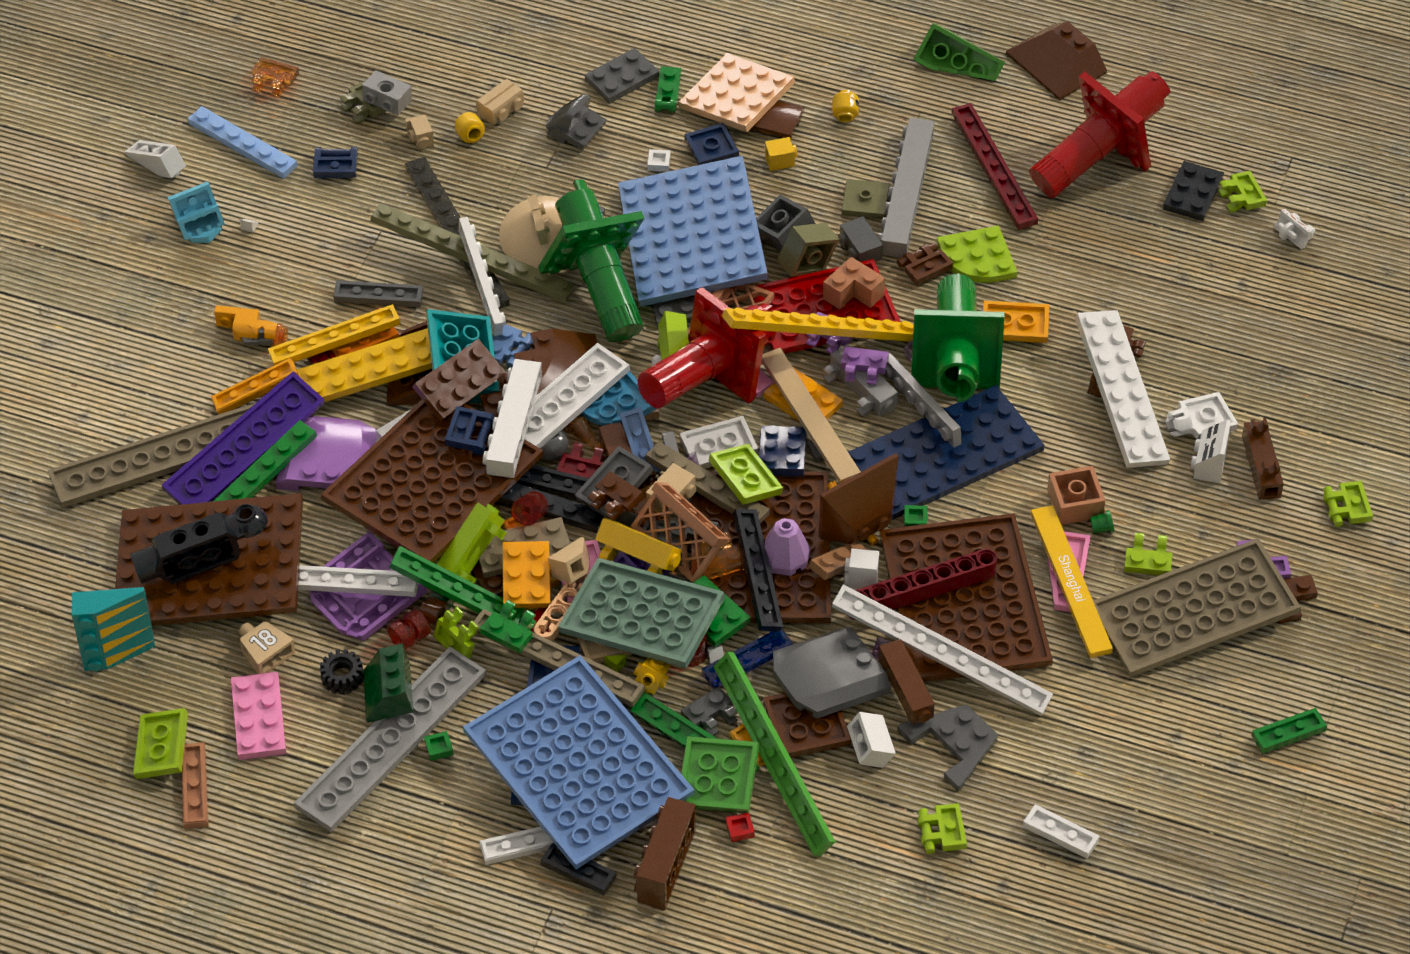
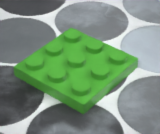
(720, 773)

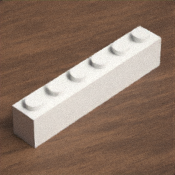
(513, 418)

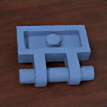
(507, 341)

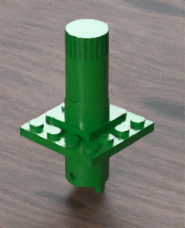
(595, 248)
(956, 343)

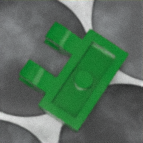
(506, 632)

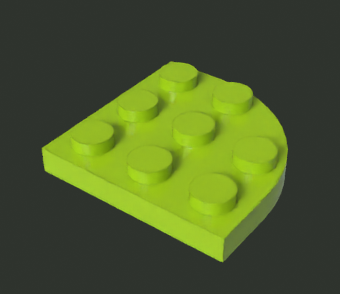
(979, 255)

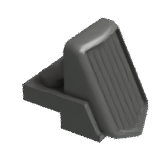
(575, 123)

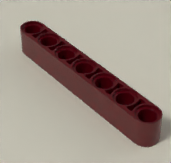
(933, 580)

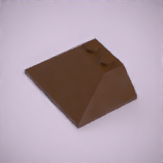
(1058, 58)
(859, 504)

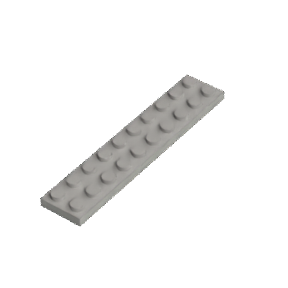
(389, 741)

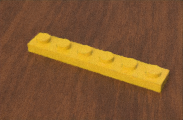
(336, 335)

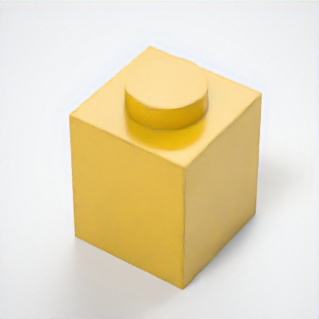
(780, 153)

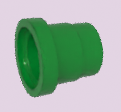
(1102, 523)

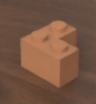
(855, 281)

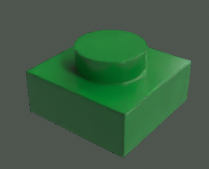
(915, 515)
(438, 746)

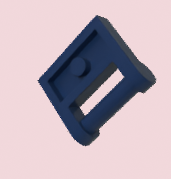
(335, 163)
(462, 427)

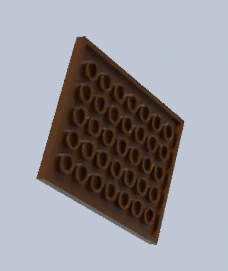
(417, 487)
(255, 584)
(803, 595)
(989, 617)

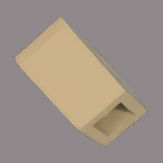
(570, 562)

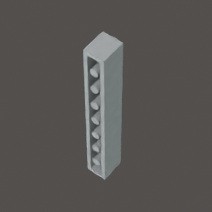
(907, 187)

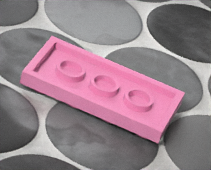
(258, 715)

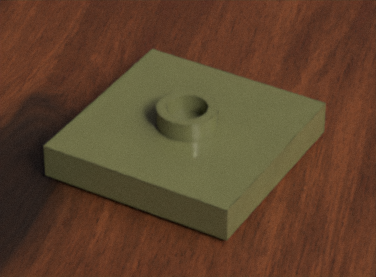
(865, 198)

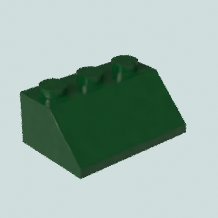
(388, 684)

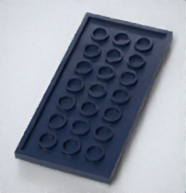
(932, 468)

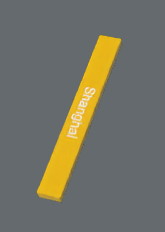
(1071, 581)

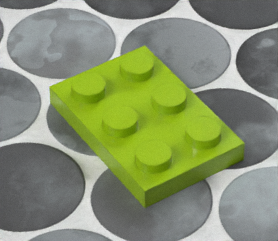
(745, 474)
(160, 743)

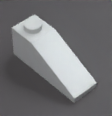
(157, 157)

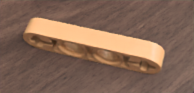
(557, 605)

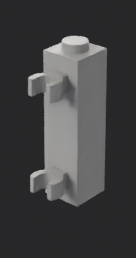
(878, 397)

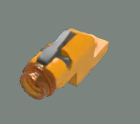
(249, 327)

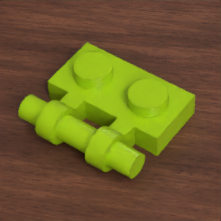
(1355, 503)
(950, 828)

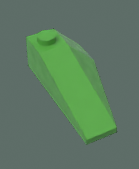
(953, 54)

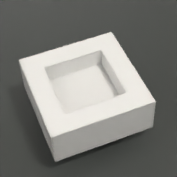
(659, 160)

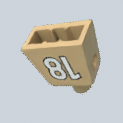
(265, 646)

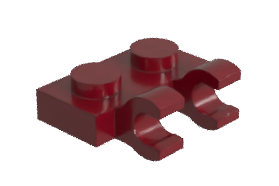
(577, 465)

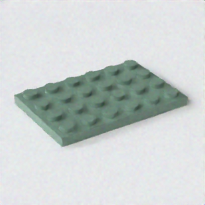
(641, 612)

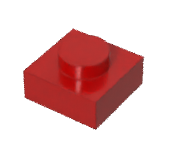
(740, 827)

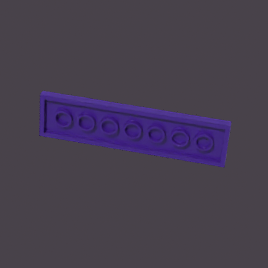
(243, 442)

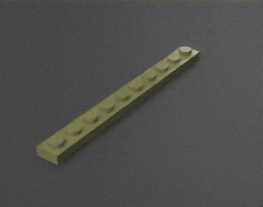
(452, 244)

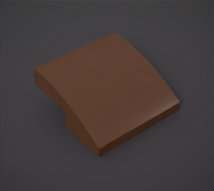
(780, 120)

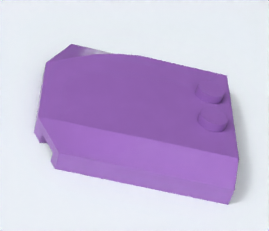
(329, 455)
(358, 613)

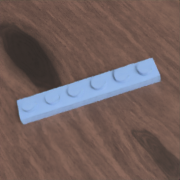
(242, 142)

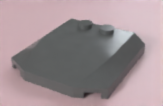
(829, 672)

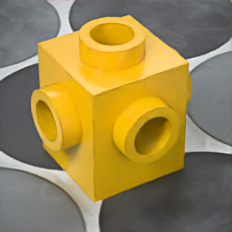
(652, 674)

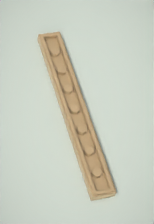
(809, 415)

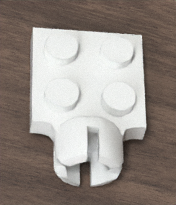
(1198, 414)

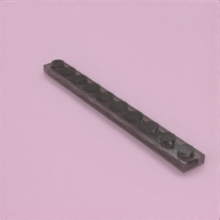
(445, 213)

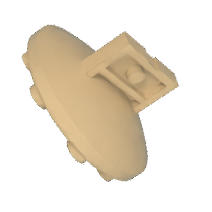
(530, 229)

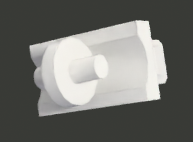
(1292, 228)

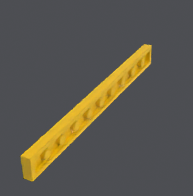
(818, 325)

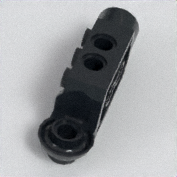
(198, 545)

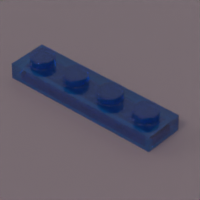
(751, 655)

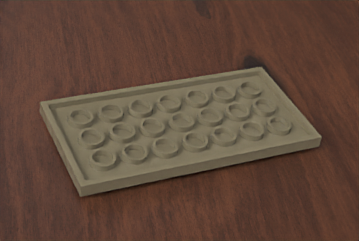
(1195, 607)

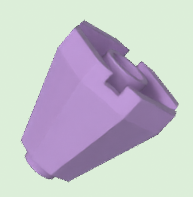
(786, 548)

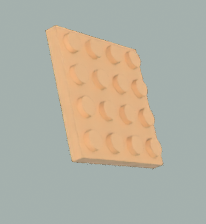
(736, 92)

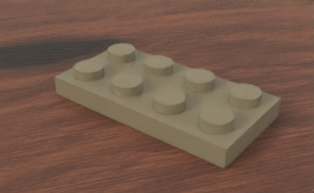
(551, 530)

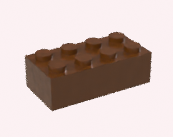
(665, 853)

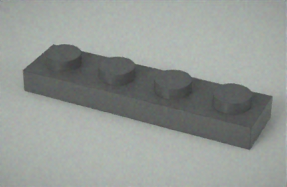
(378, 293)

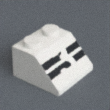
(1211, 452)

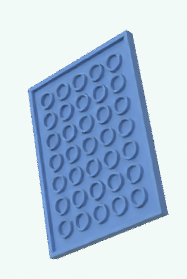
(694, 231)
(577, 761)

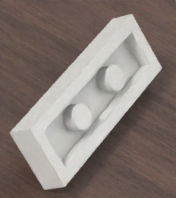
(1061, 831)

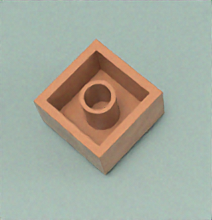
(1076, 494)

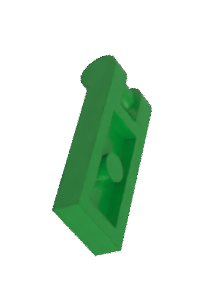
(668, 89)

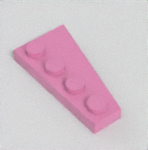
(1079, 544)

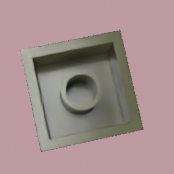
(808, 249)

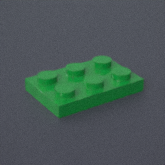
(728, 619)

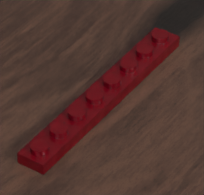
(994, 166)

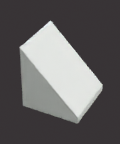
(248, 225)
(715, 653)

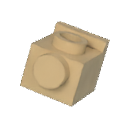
(420, 131)

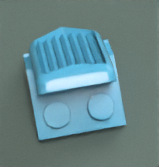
(197, 213)

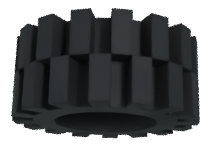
(345, 682)

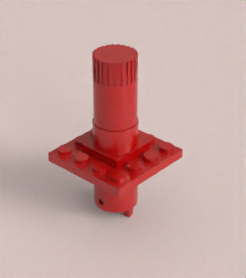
(1109, 125)
(712, 352)

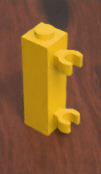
(637, 544)

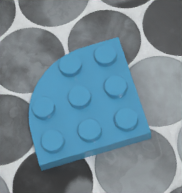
(616, 400)

